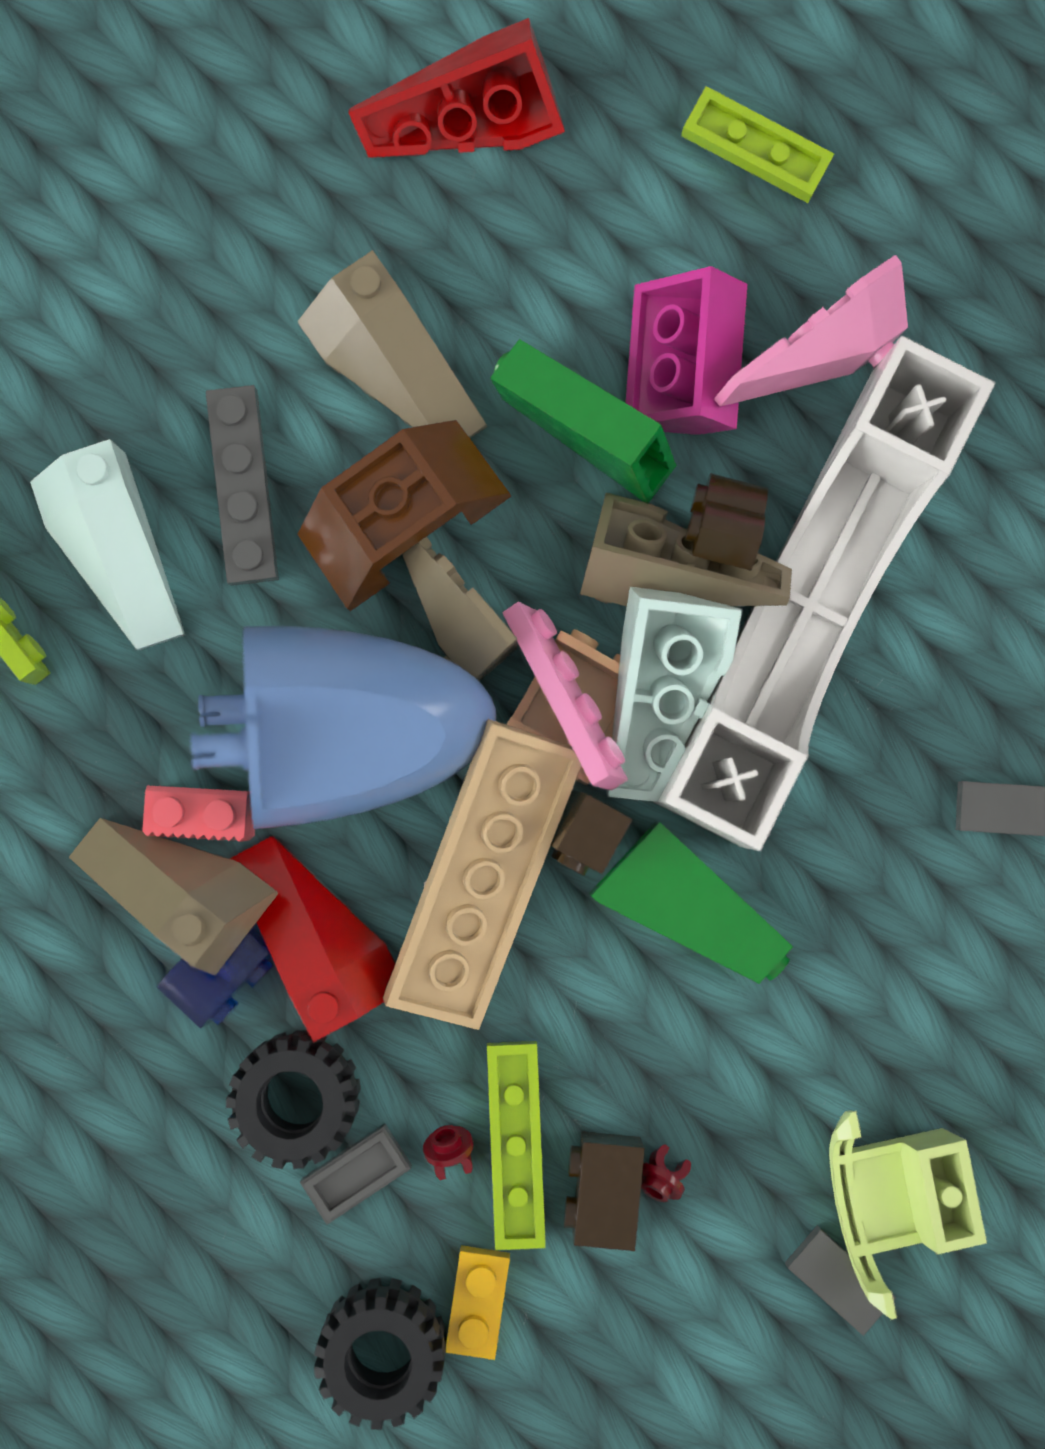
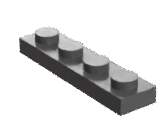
(242, 485)

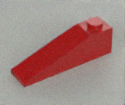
(473, 98)
(320, 948)

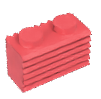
(198, 813)

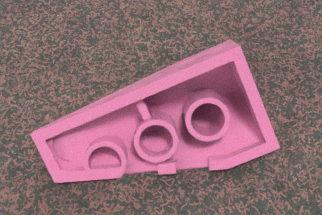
(832, 341)

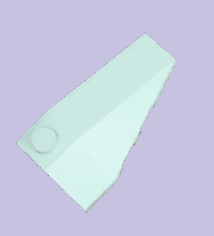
(103, 530)
(667, 671)

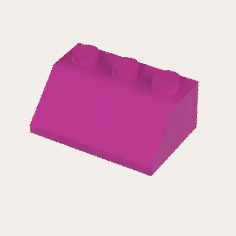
(686, 349)

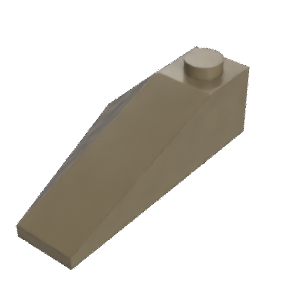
(379, 343)
(646, 551)
(460, 618)
(179, 893)

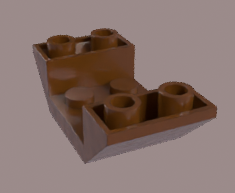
(395, 502)

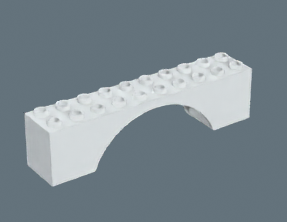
(854, 521)

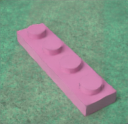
(574, 710)

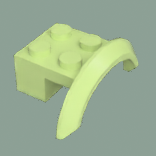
(901, 1197)

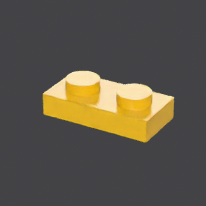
(477, 1302)

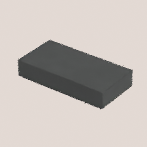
(1000, 808)
(356, 1173)
(830, 1274)

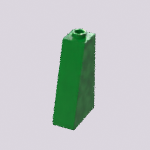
(586, 419)
(685, 901)

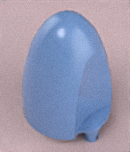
(341, 723)

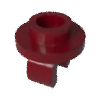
(448, 1147)
(659, 1181)

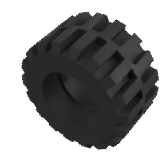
(264, 1128)
(373, 1393)

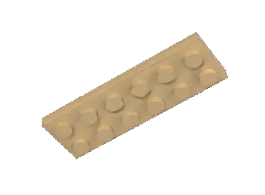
(483, 875)

